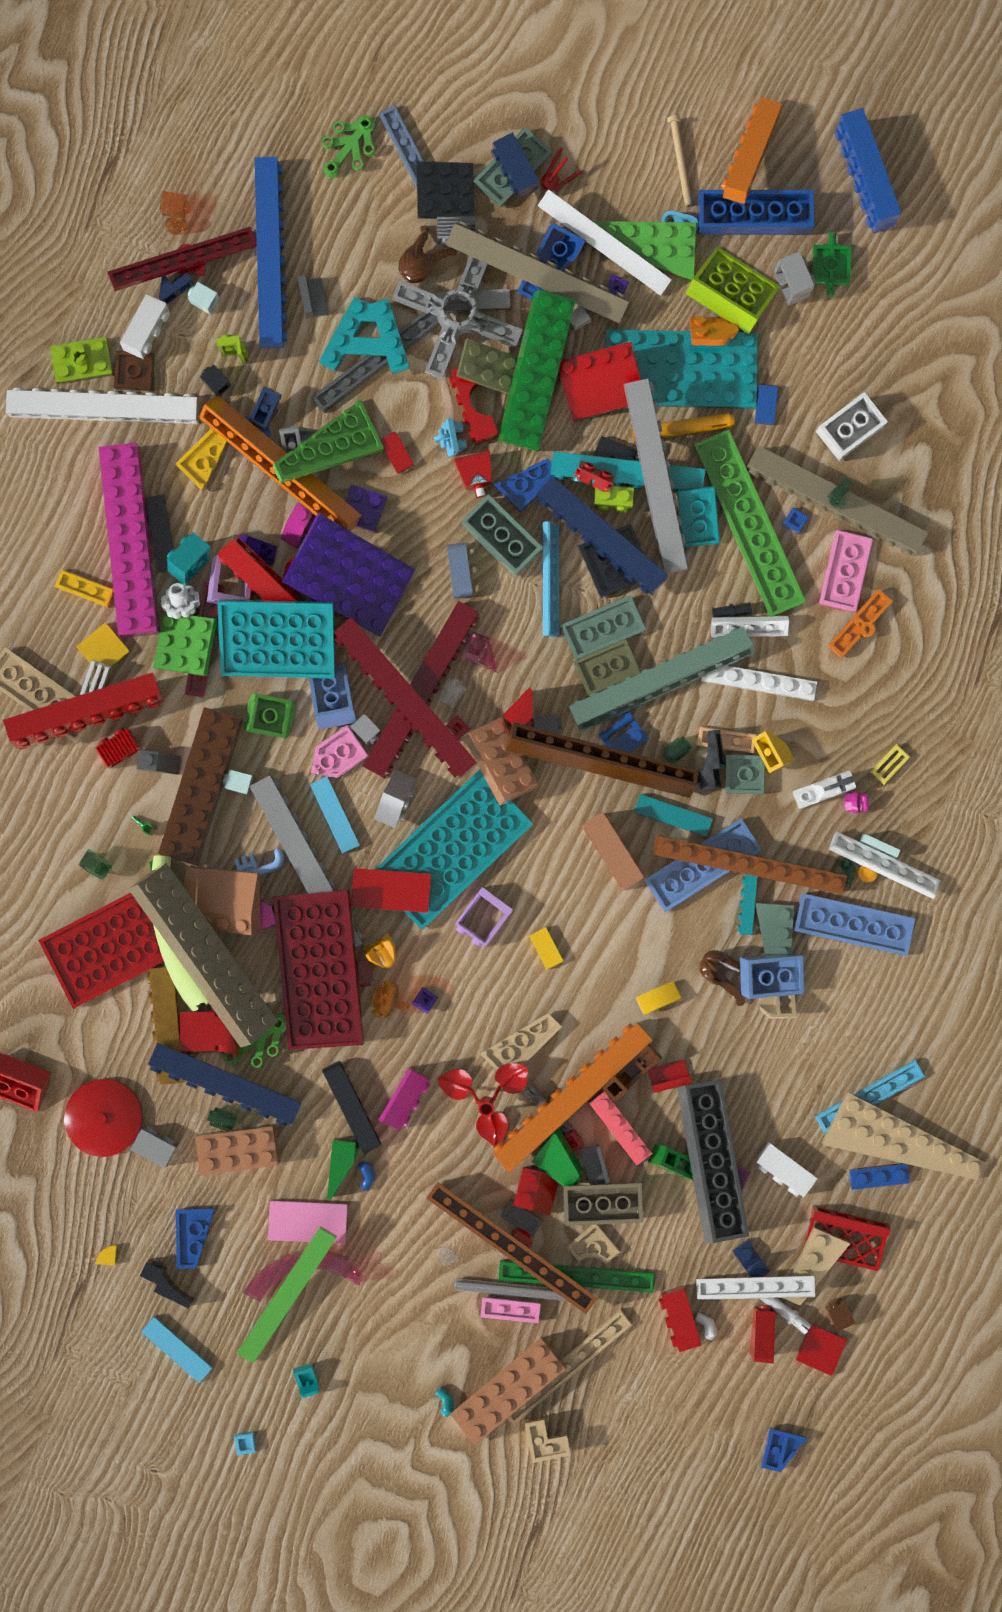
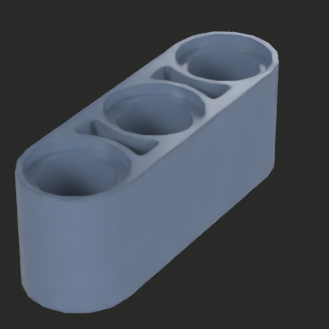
(459, 570)

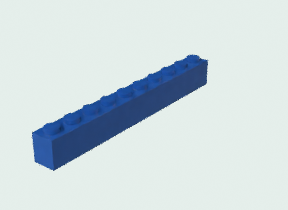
(269, 252)

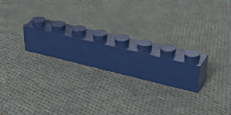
(602, 536)
(223, 1083)

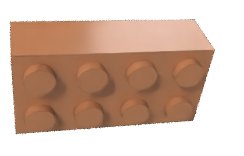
(503, 770)
(612, 851)
(237, 1149)

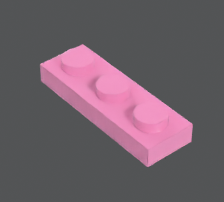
(510, 1309)

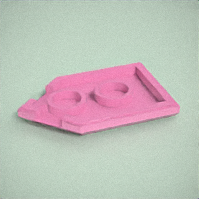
(338, 754)

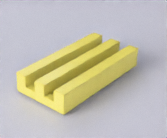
(878, 776)

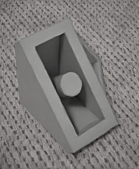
(294, 436)

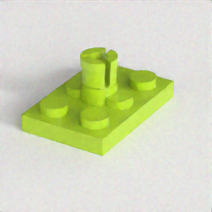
(81, 360)

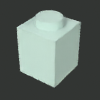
(203, 297)
(238, 782)

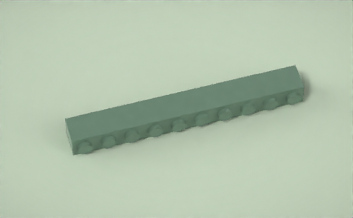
(662, 679)

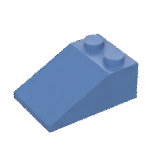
(332, 699)
(771, 975)

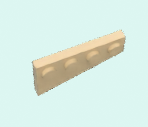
(523, 1043)

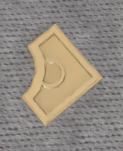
(593, 1244)

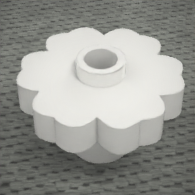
(180, 601)

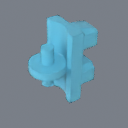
(448, 438)

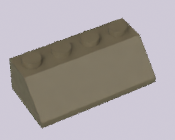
(603, 1204)

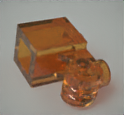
(175, 206)

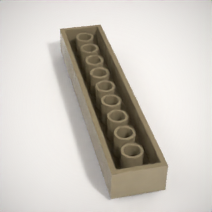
(203, 955)

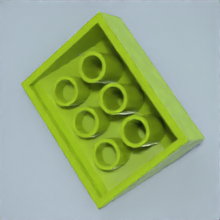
(732, 289)

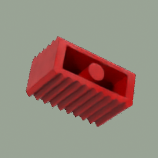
(118, 747)

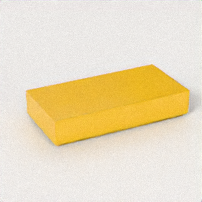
(546, 948)

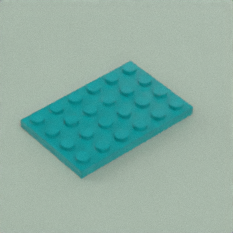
(276, 638)

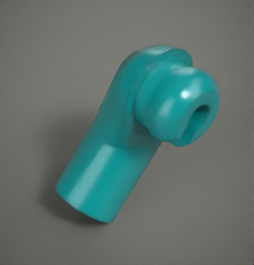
(447, 1401)

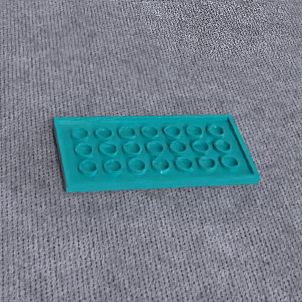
(691, 373)
(458, 843)

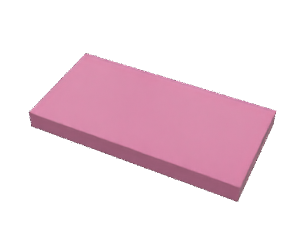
(846, 571)
(301, 1220)

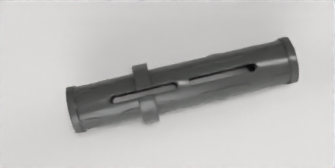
(534, 1093)

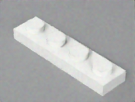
(753, 625)

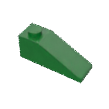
(342, 1158)
(671, 1161)

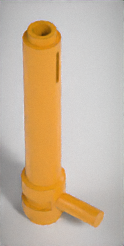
(695, 425)

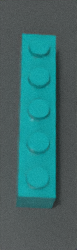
(747, 905)

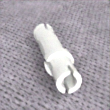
(791, 1316)

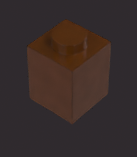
(839, 1314)

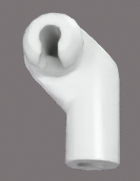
(709, 1325)

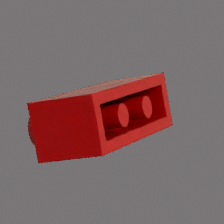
(680, 1319)

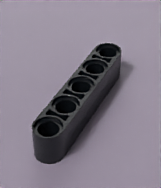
(351, 1107)

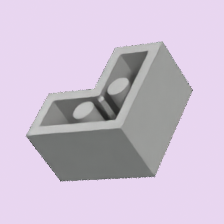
(395, 799)

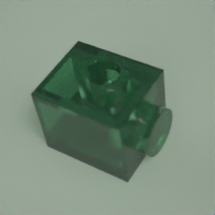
(95, 864)

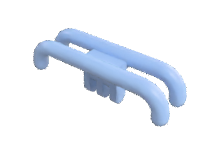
(251, 866)

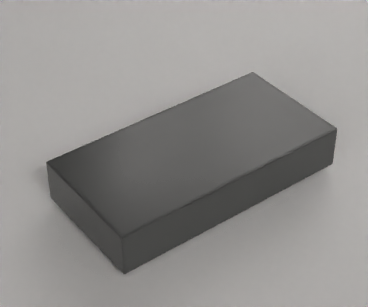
(521, 1218)

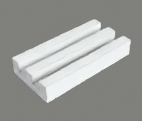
(89, 675)

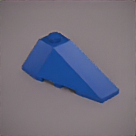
(558, 247)

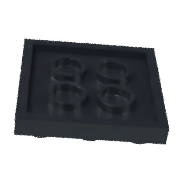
(444, 189)
(603, 574)

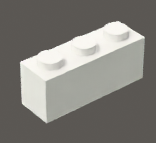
(145, 327)
(785, 1170)

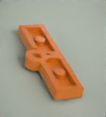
(860, 624)

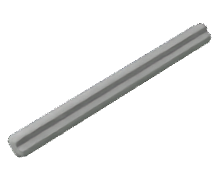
(506, 1289)

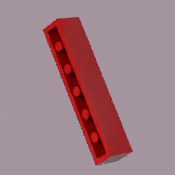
(256, 572)

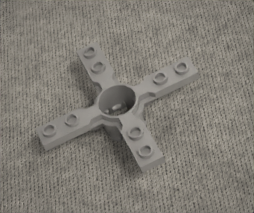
(450, 331)

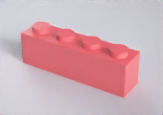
(620, 1127)

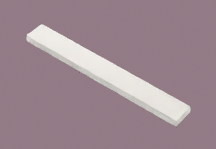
(604, 242)

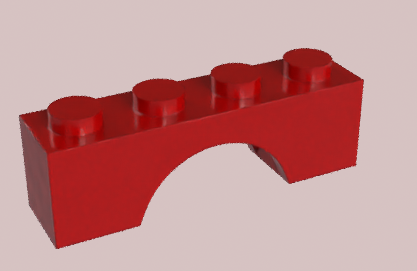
(481, 426)

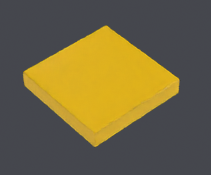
(104, 647)

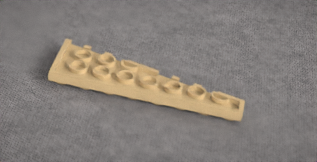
(879, 1134)

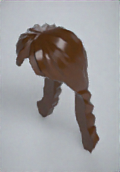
(416, 264)
(713, 968)

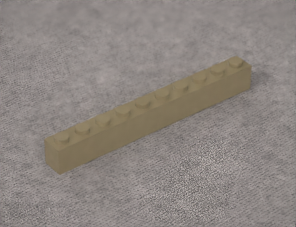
(537, 272)
(857, 511)

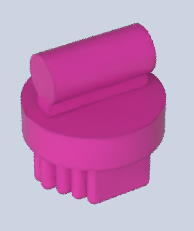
(856, 802)

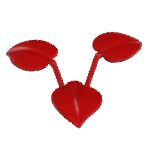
(489, 1125)

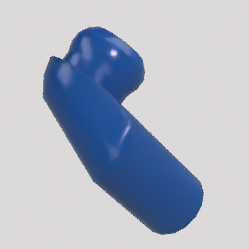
(368, 1173)

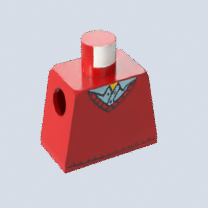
(475, 472)

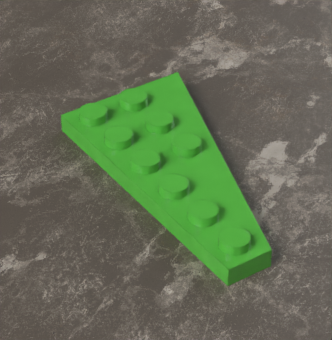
(661, 244)
(336, 443)

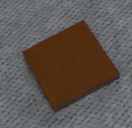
(134, 372)

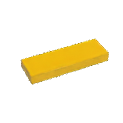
(85, 588)

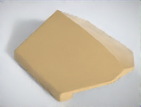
(778, 1007)

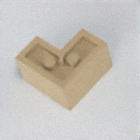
(541, 1446)

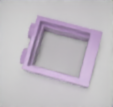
(213, 595)
(493, 900)

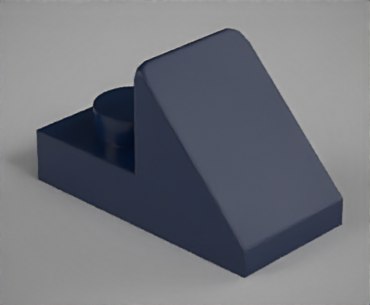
(169, 291)
(265, 408)
(750, 1260)

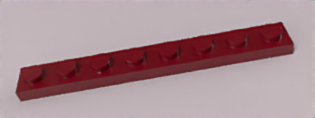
(182, 259)

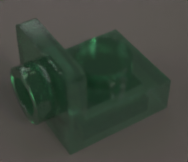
(841, 490)

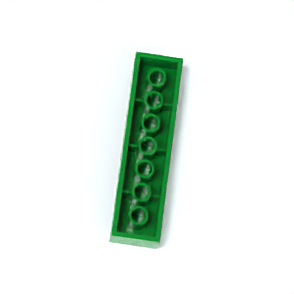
(536, 370)

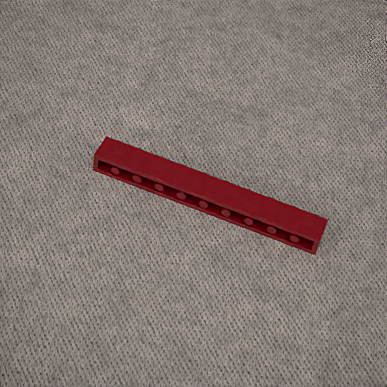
(425, 684)
(405, 698)

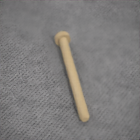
(673, 121)

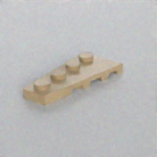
(818, 1257)

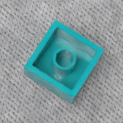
(188, 558)

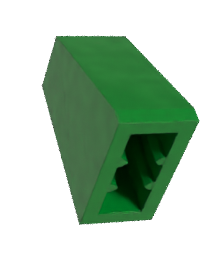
(558, 1160)

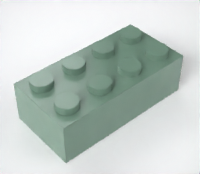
(502, 536)

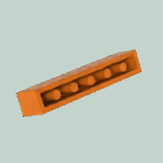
(752, 150)

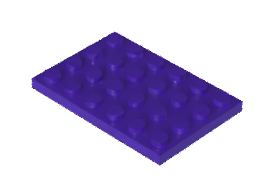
(349, 572)

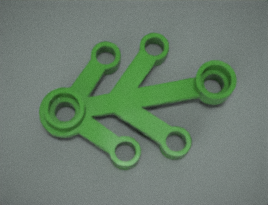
(350, 143)
(260, 1042)

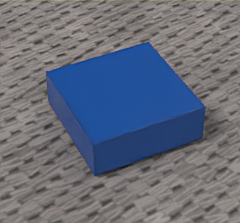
(795, 520)

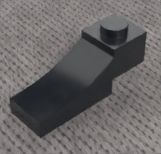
(709, 776)
(155, 1273)

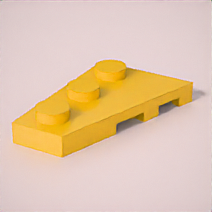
(202, 458)

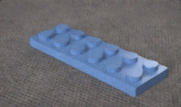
(683, 879)
(854, 924)

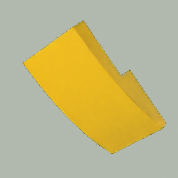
(658, 998)

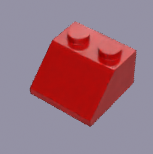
(521, 711)
(535, 1191)

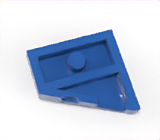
(780, 1448)

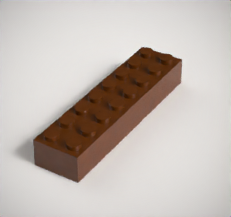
(200, 786)

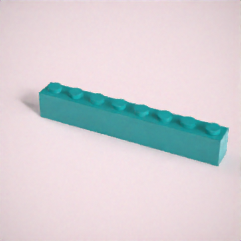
(623, 470)

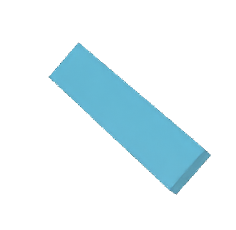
(334, 815)
(177, 1349)

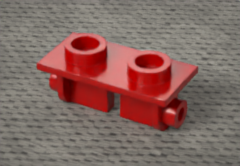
(587, 471)

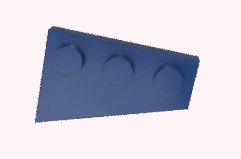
(523, 487)
(191, 1234)

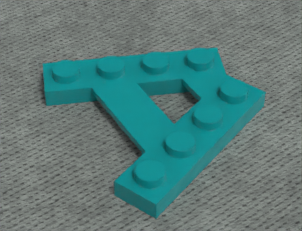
(345, 340)

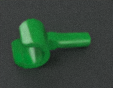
(145, 826)

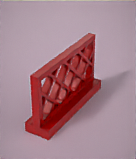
(854, 1223)

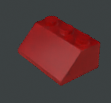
(22, 1082)

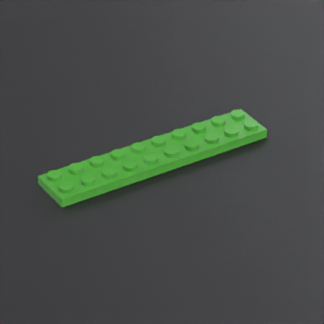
(749, 523)

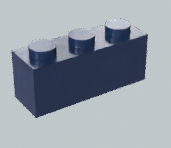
(515, 165)

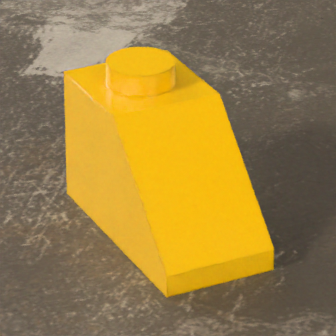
(772, 751)

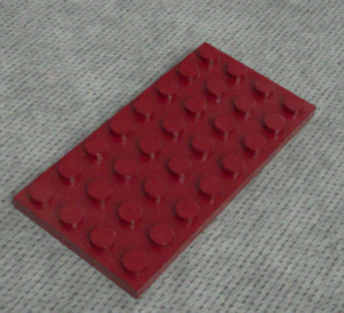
(318, 970)

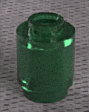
(677, 749)
(222, 1119)

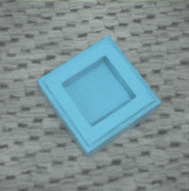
(245, 1443)

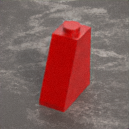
(763, 1334)

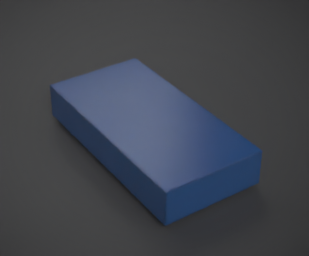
(766, 404)

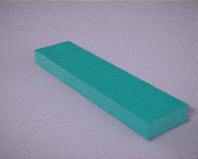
(673, 815)

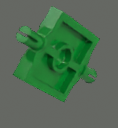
(831, 264)

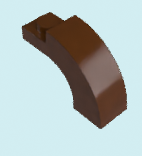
(632, 1072)

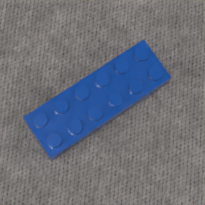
(867, 170)
(762, 214)

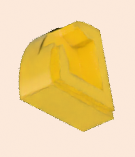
(107, 1256)

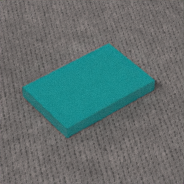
(698, 516)

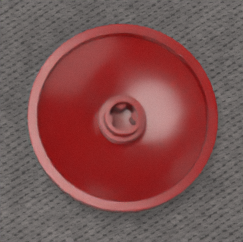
(103, 1117)

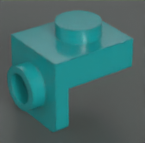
(306, 1380)

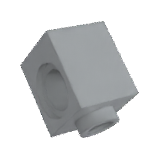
(366, 730)

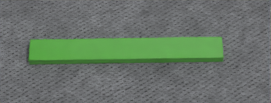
(286, 1294)

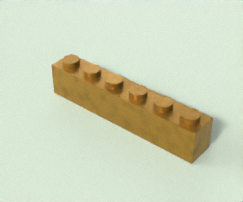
(164, 1014)

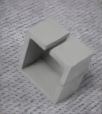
(794, 272)

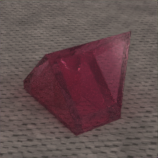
(479, 652)

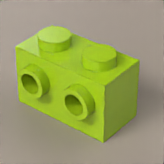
(616, 499)

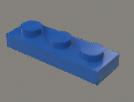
(879, 1176)

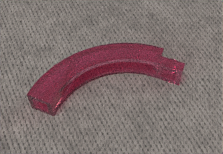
(282, 1266)

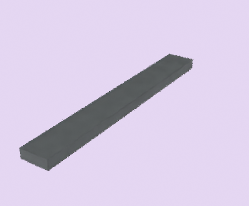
(371, 365)

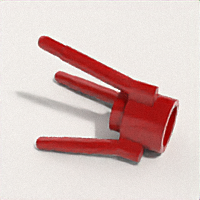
(550, 179)

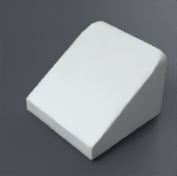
(579, 318)

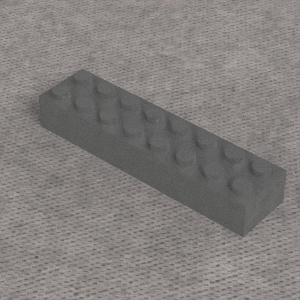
(713, 1161)

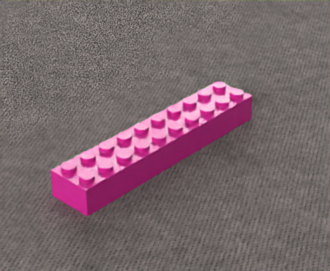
(129, 540)

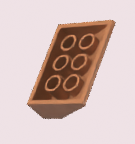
(226, 898)

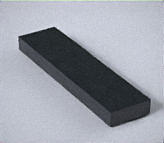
(160, 529)

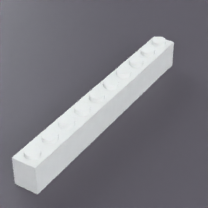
(102, 407)

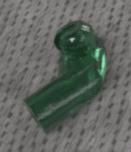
(848, 869)

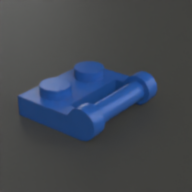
(629, 740)

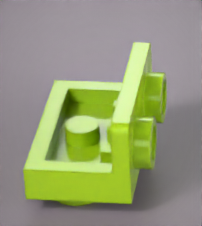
(232, 345)

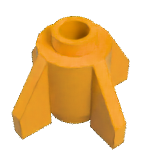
(382, 951)

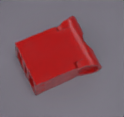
(205, 1034)

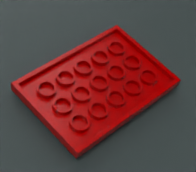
(102, 950)

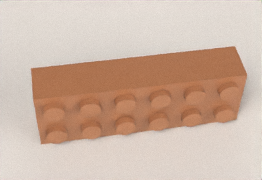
(508, 1391)

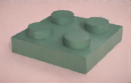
(744, 774)

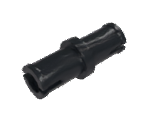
(732, 610)

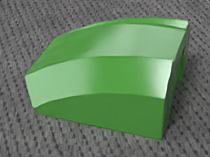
(269, 716)

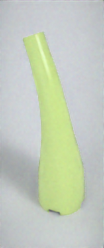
(183, 982)

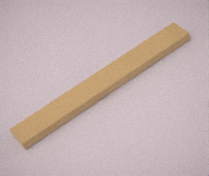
(578, 1358)

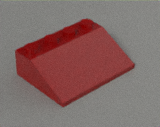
(597, 380)

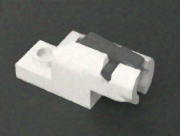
(824, 789)

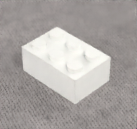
(851, 426)

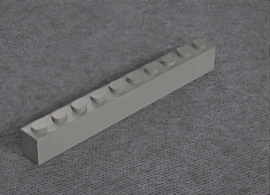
(655, 475)
(294, 840)

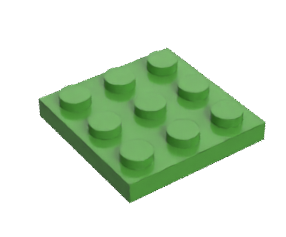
(185, 644)

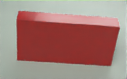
(396, 452)

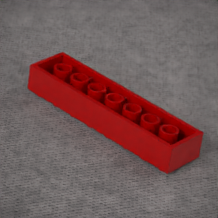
(83, 711)

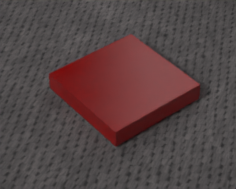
(821, 1349)

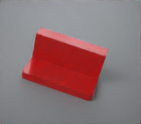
(669, 1076)

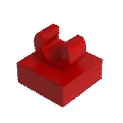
(458, 727)

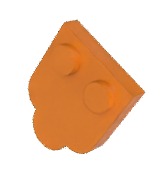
(711, 331)

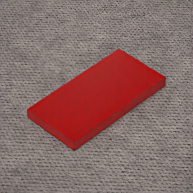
(390, 890)

